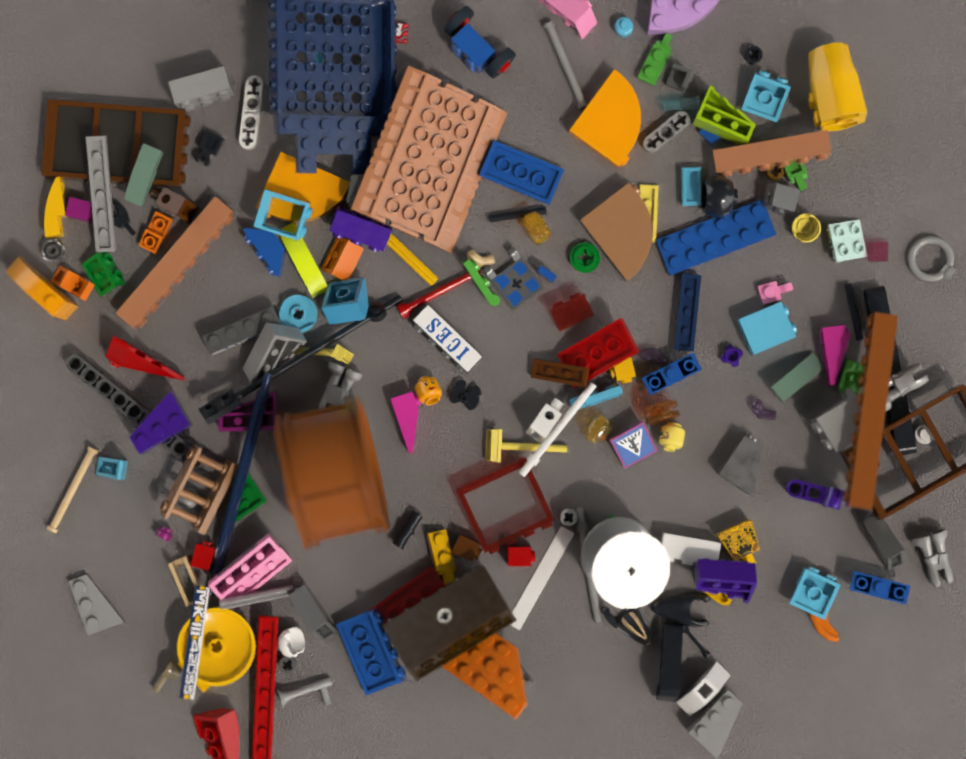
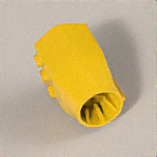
(834, 88)

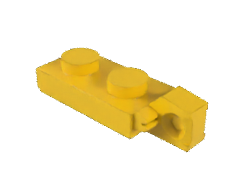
(442, 555)

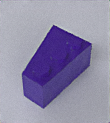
(359, 229)
(161, 424)
(726, 577)

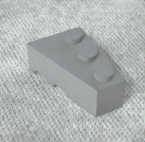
(272, 349)
(716, 722)

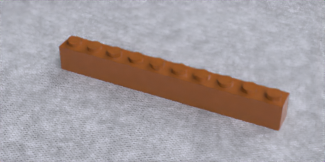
(871, 411)

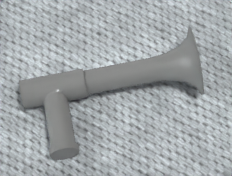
(318, 685)

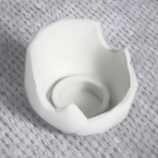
(291, 642)

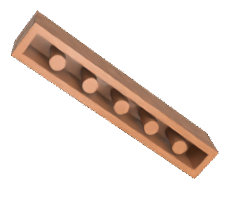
(772, 153)

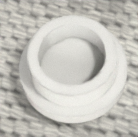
(923, 435)

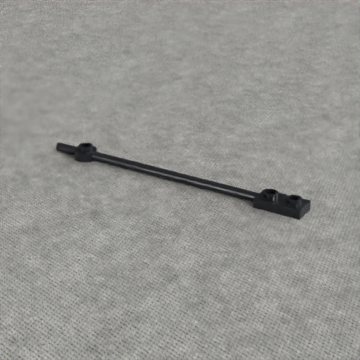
(229, 400)

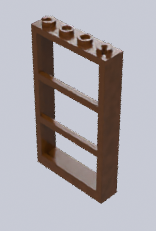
(878, 510)

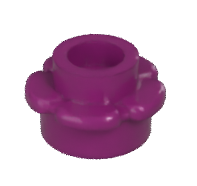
(164, 533)

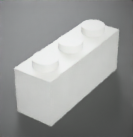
(689, 548)

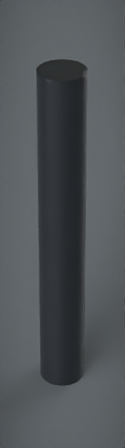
(515, 214)
(853, 312)

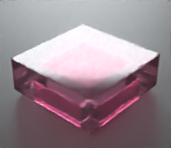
(877, 251)

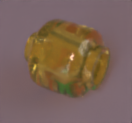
(597, 429)

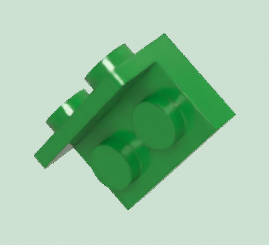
(103, 273)

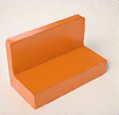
(342, 258)

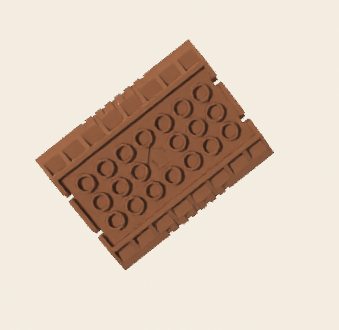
(428, 159)

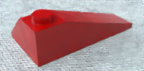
(130, 357)
(220, 732)

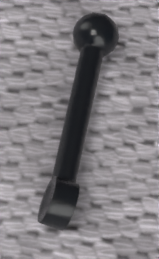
(706, 654)

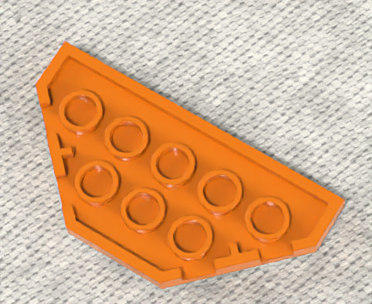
(493, 672)

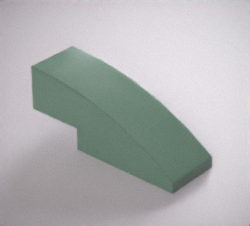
(143, 174)
(797, 377)

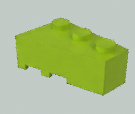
(723, 119)

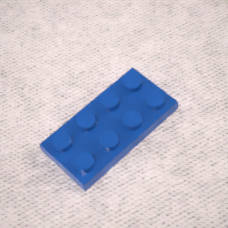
(521, 172)

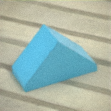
(111, 468)

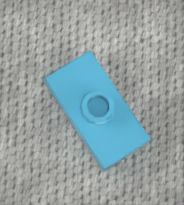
(691, 186)

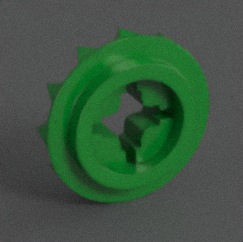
(591, 251)

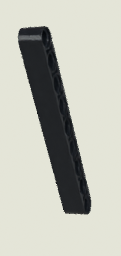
(903, 435)

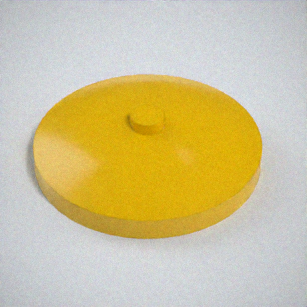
(225, 649)

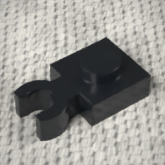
(210, 145)

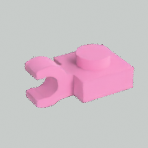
(771, 291)

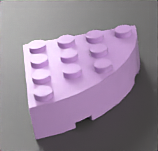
(677, 15)

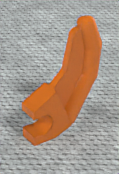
(824, 628)

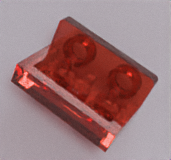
(571, 312)

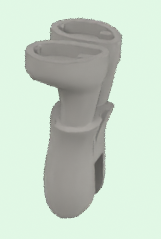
(904, 382)
(335, 394)
(937, 560)

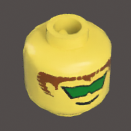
(671, 436)

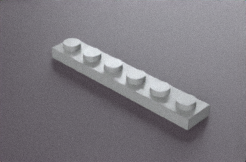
(101, 193)

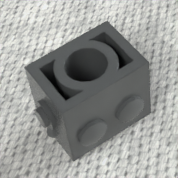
(780, 198)

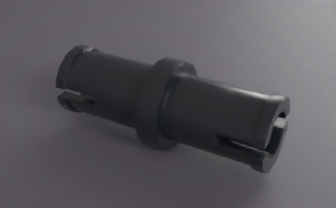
(407, 529)

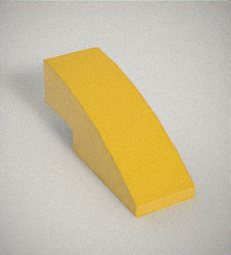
(55, 210)

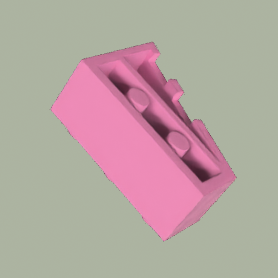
(575, 13)

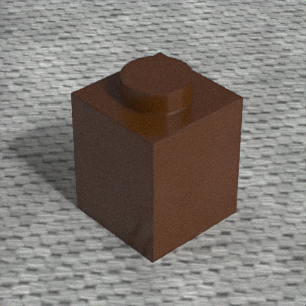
(467, 548)

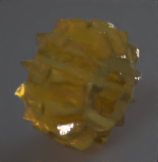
(536, 228)

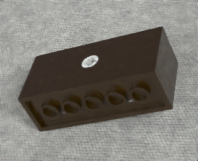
(449, 622)

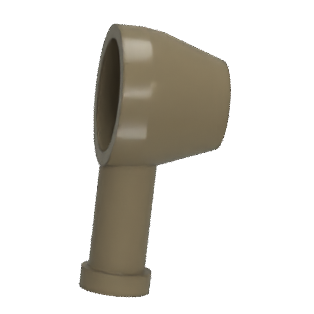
(171, 671)

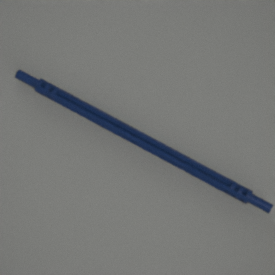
(240, 478)

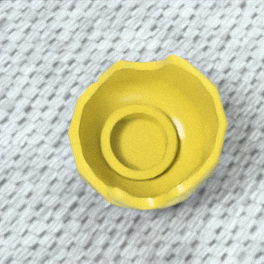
(806, 227)

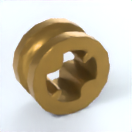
(779, 175)

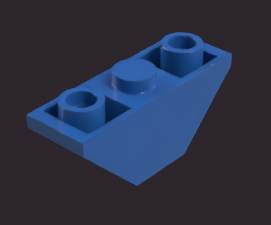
(267, 248)
(671, 374)
(879, 587)

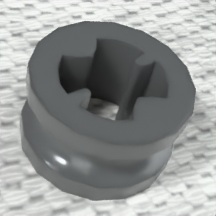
(293, 664)

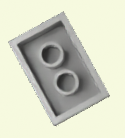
(202, 89)

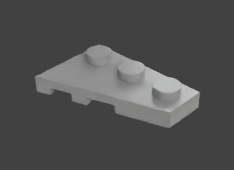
(93, 606)

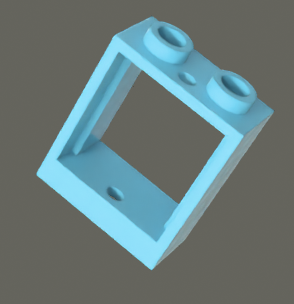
(264, 210)

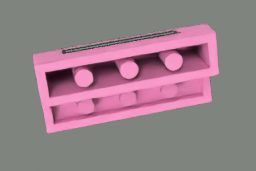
(250, 569)

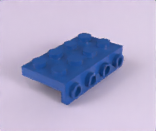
(371, 651)

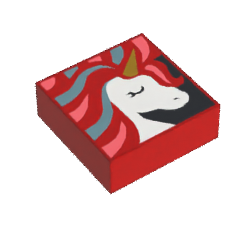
(402, 33)

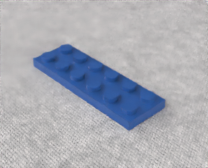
(715, 237)

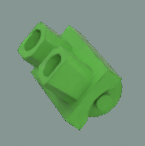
(850, 376)

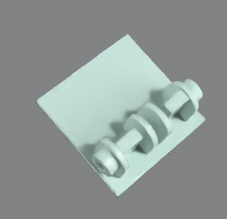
(846, 240)

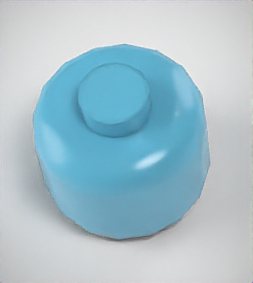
(623, 26)

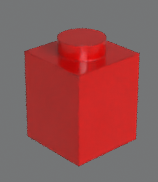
(203, 555)
(520, 556)

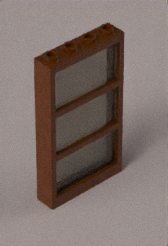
(126, 131)

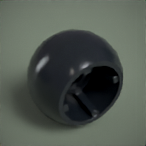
(718, 196)

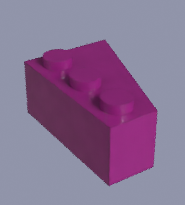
(240, 417)

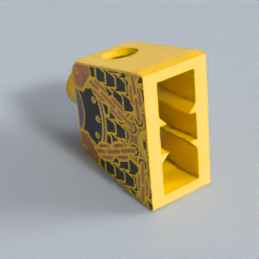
(740, 541)

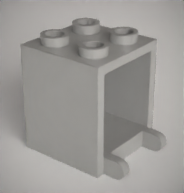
(836, 423)

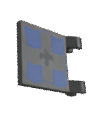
(515, 282)

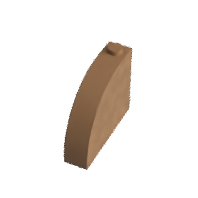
(622, 230)

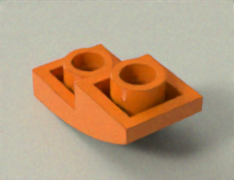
(156, 232)

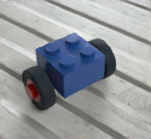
(473, 47)

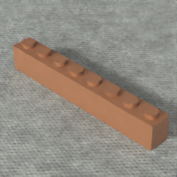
(175, 263)

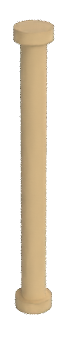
(72, 489)

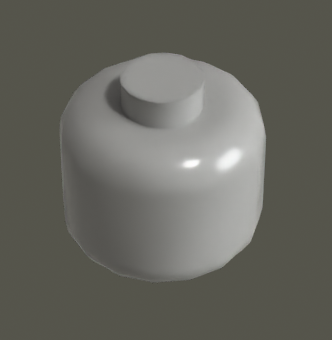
(188, 503)

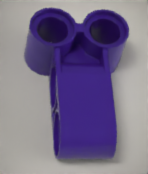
(828, 497)

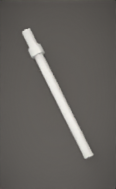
(533, 459)

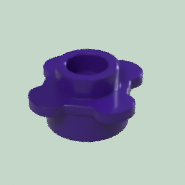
(728, 351)

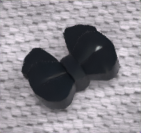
(459, 395)

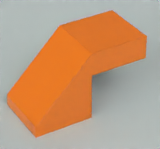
(72, 283)

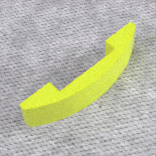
(304, 262)

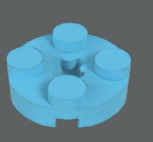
(302, 303)

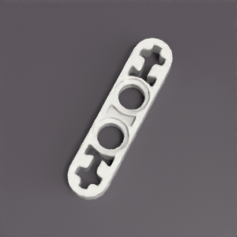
(248, 112)

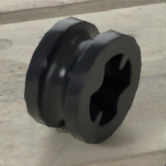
(747, 54)

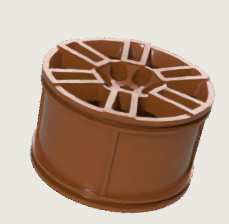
(331, 472)

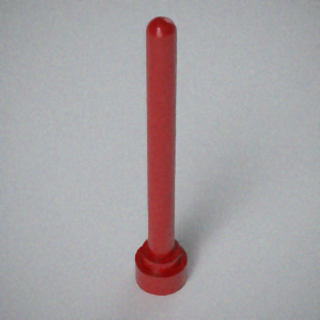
(406, 309)

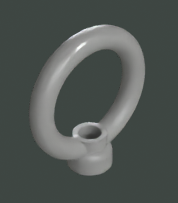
(945, 273)

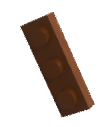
(560, 372)

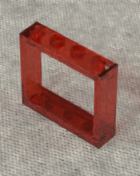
(510, 539)

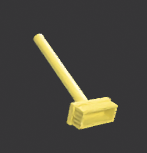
(339, 353)
(495, 445)

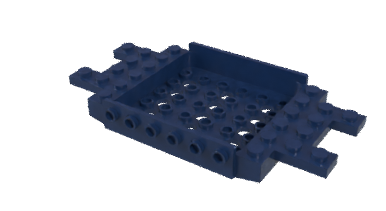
(329, 125)

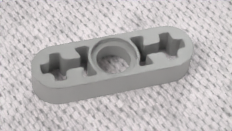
(658, 144)

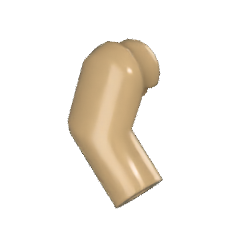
(481, 261)

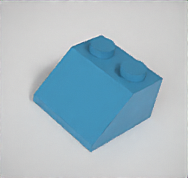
(346, 301)

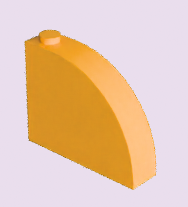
(610, 121)
(319, 189)
(41, 289)

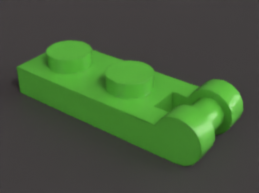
(481, 282)

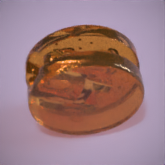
(660, 412)

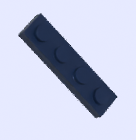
(687, 312)

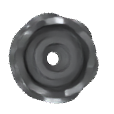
(47, 248)

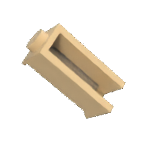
(185, 578)

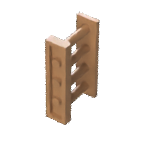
(209, 504)

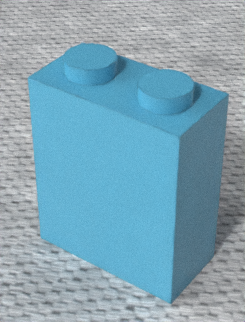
(767, 328)

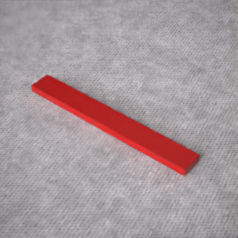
(265, 687)

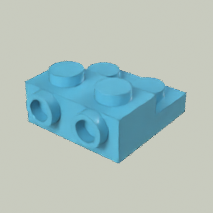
(766, 95)
(814, 592)

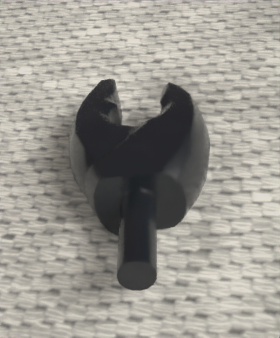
(122, 218)

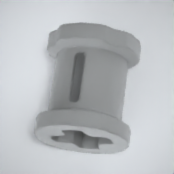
(562, 516)

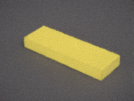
(649, 195)

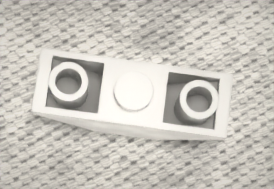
(703, 689)

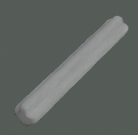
(256, 597)

